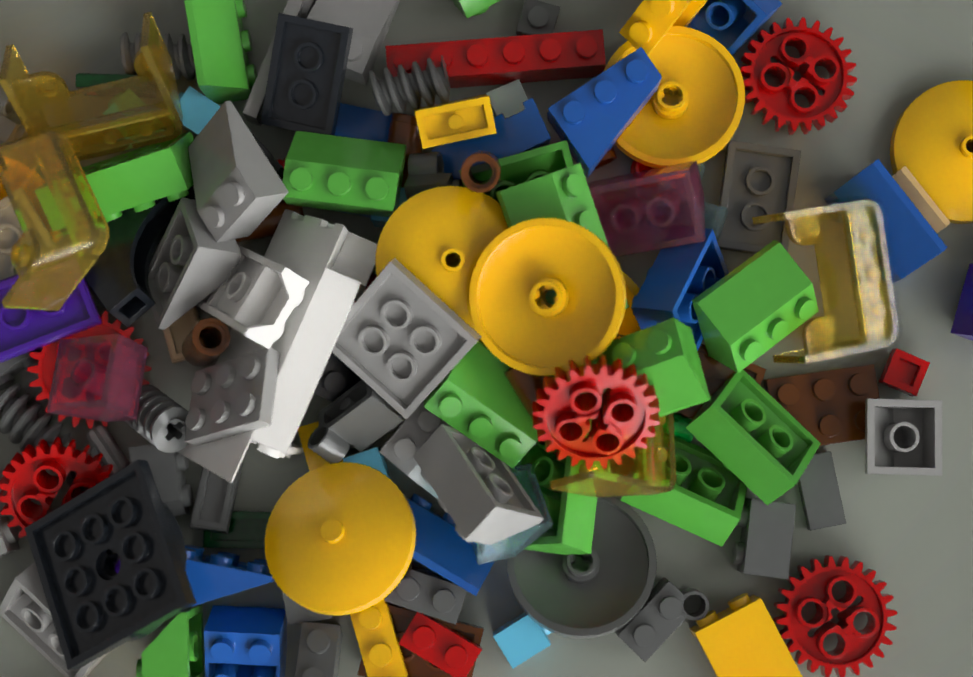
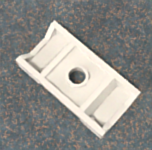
(256, 298)

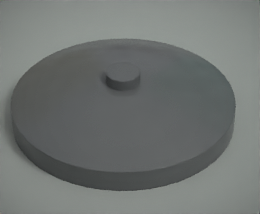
(594, 591)

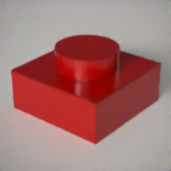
(904, 372)

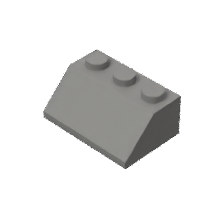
(475, 488)
(29, 614)

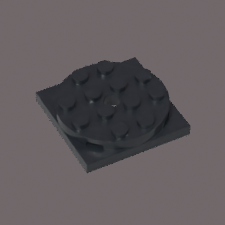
(76, 560)

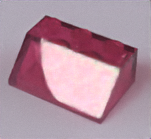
(651, 208)

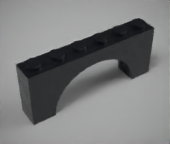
(123, 267)

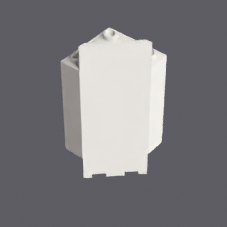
(337, 273)

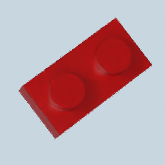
(440, 645)

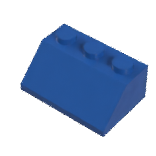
(733, 20)
(908, 234)
(676, 280)
(443, 549)

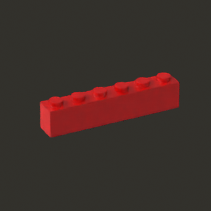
(508, 58)

